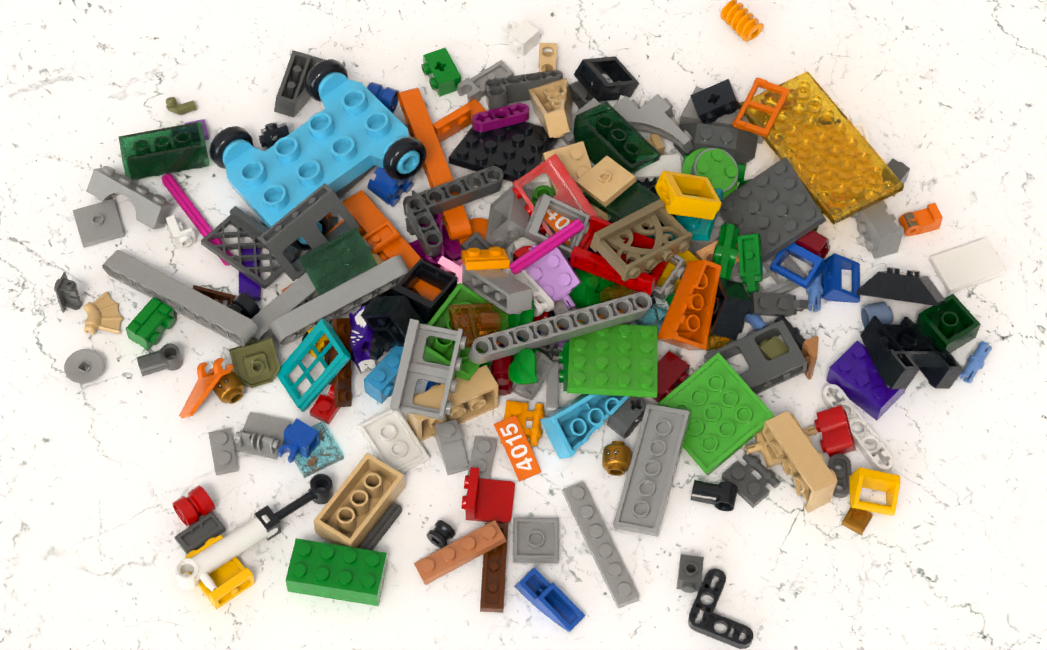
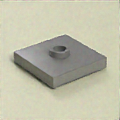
(98, 223)
(536, 540)

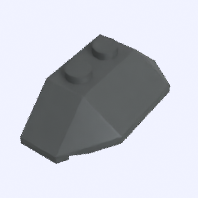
(734, 141)

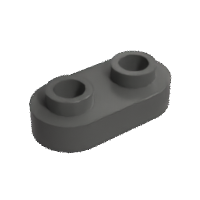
(842, 475)

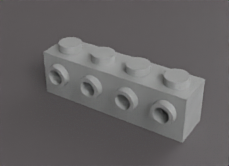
(499, 289)

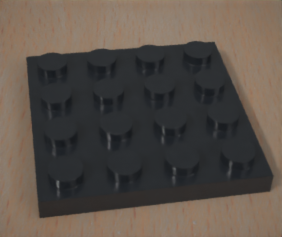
(512, 148)

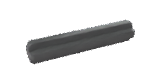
(381, 527)

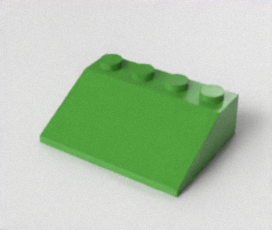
(441, 350)

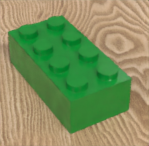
(336, 572)

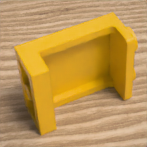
(229, 578)

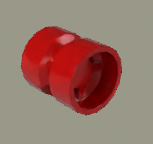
(193, 506)

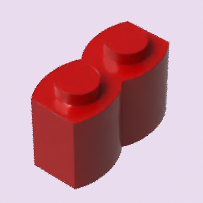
(835, 431)

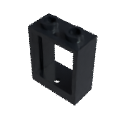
(591, 72)
(427, 273)

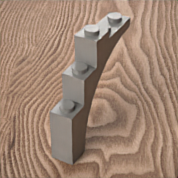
(652, 117)

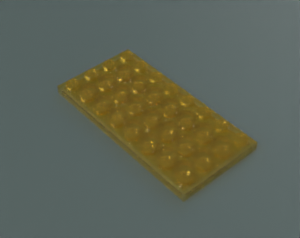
(825, 149)

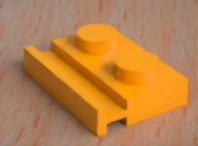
(485, 259)

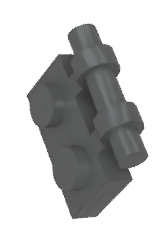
(749, 487)

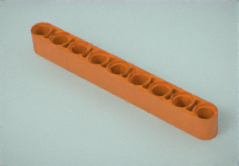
(435, 165)

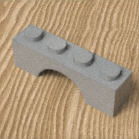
(149, 207)

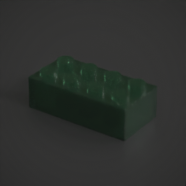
(164, 151)

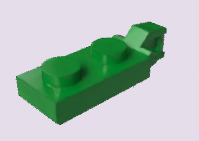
(750, 261)

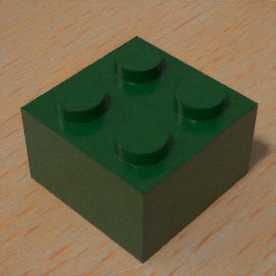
(948, 324)

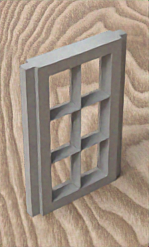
(781, 287)

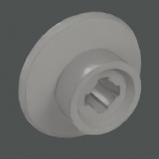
(80, 359)

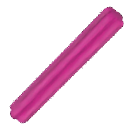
(546, 246)

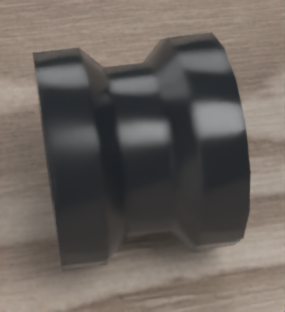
(441, 534)

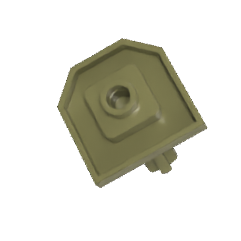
(255, 362)

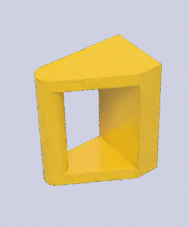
(876, 481)

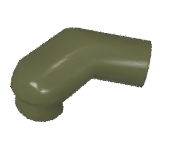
(178, 108)

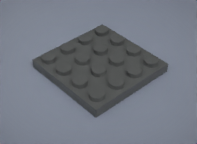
(774, 207)

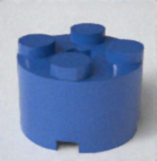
(388, 188)

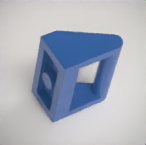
(804, 255)
(832, 279)

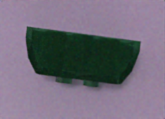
(612, 136)

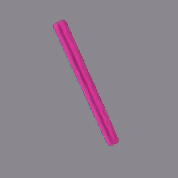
(191, 210)

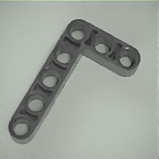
(446, 202)

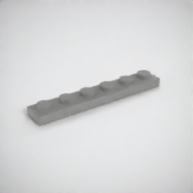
(600, 545)

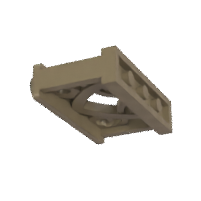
(643, 258)

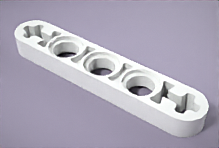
(860, 439)

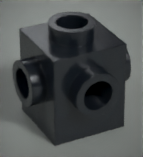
(270, 131)

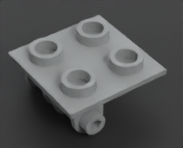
(261, 435)

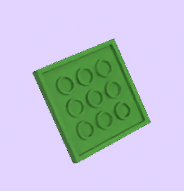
(614, 362)
(721, 410)

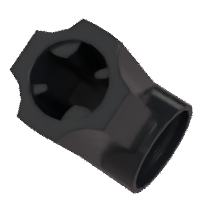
(720, 495)

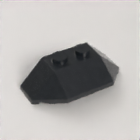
(902, 287)

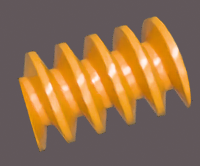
(741, 20)

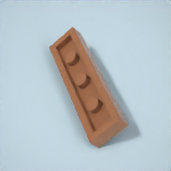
(460, 552)

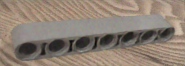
(294, 296)
(339, 300)

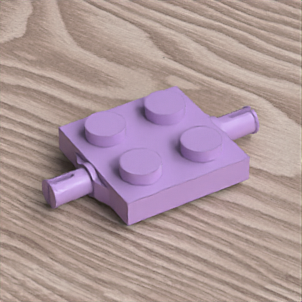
(555, 276)

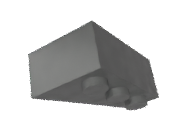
(292, 91)

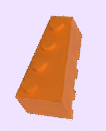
(692, 307)

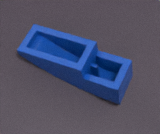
(549, 600)

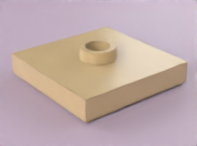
(606, 181)

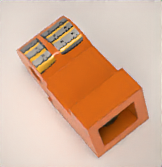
(921, 221)

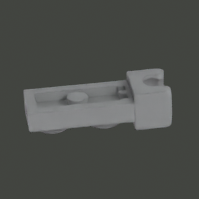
(475, 86)

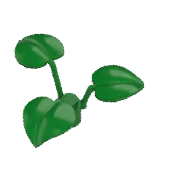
(523, 368)

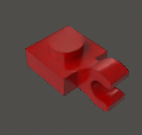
(324, 407)

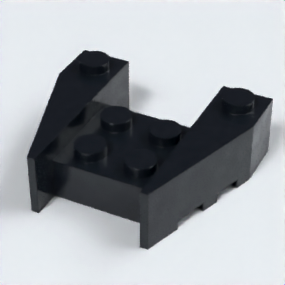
(903, 351)

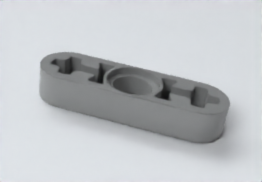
(552, 388)

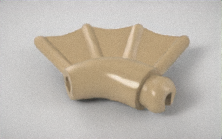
(102, 315)

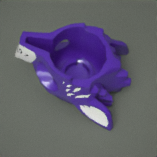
(360, 339)

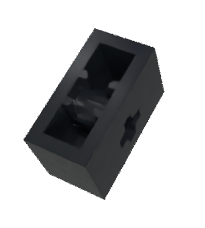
(720, 93)

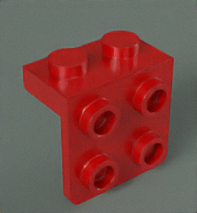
(487, 498)

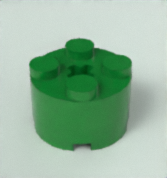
(589, 291)

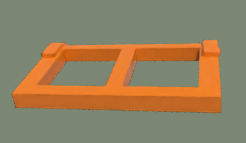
(758, 82)

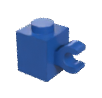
(299, 439)

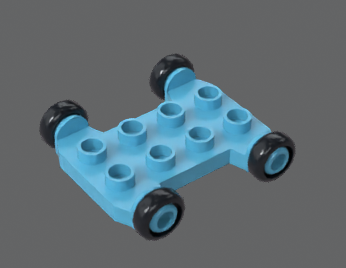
(328, 149)

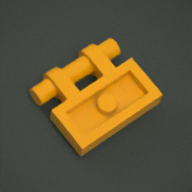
(521, 411)

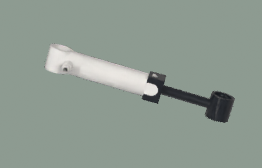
(262, 526)

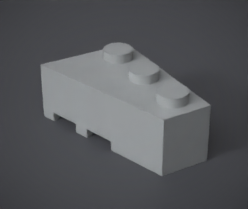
(879, 230)

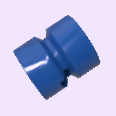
(387, 96)

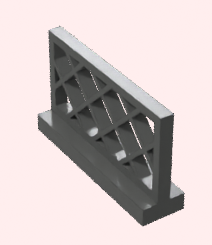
(249, 228)

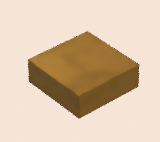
(857, 520)

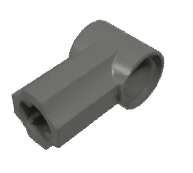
(158, 360)

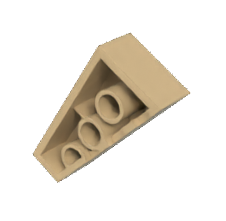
(553, 107)
(800, 460)

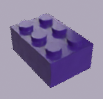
(861, 382)

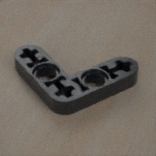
(710, 618)

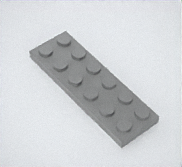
(652, 470)

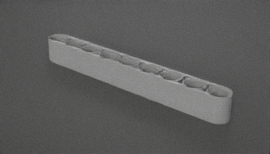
(180, 298)
(553, 334)

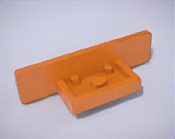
(457, 120)

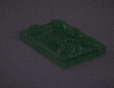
(337, 261)

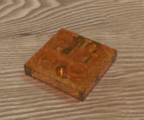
(475, 320)

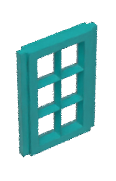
(322, 327)

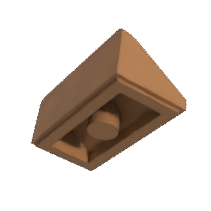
(810, 351)

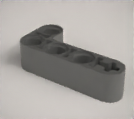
(515, 88)

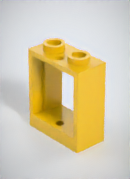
(673, 184)

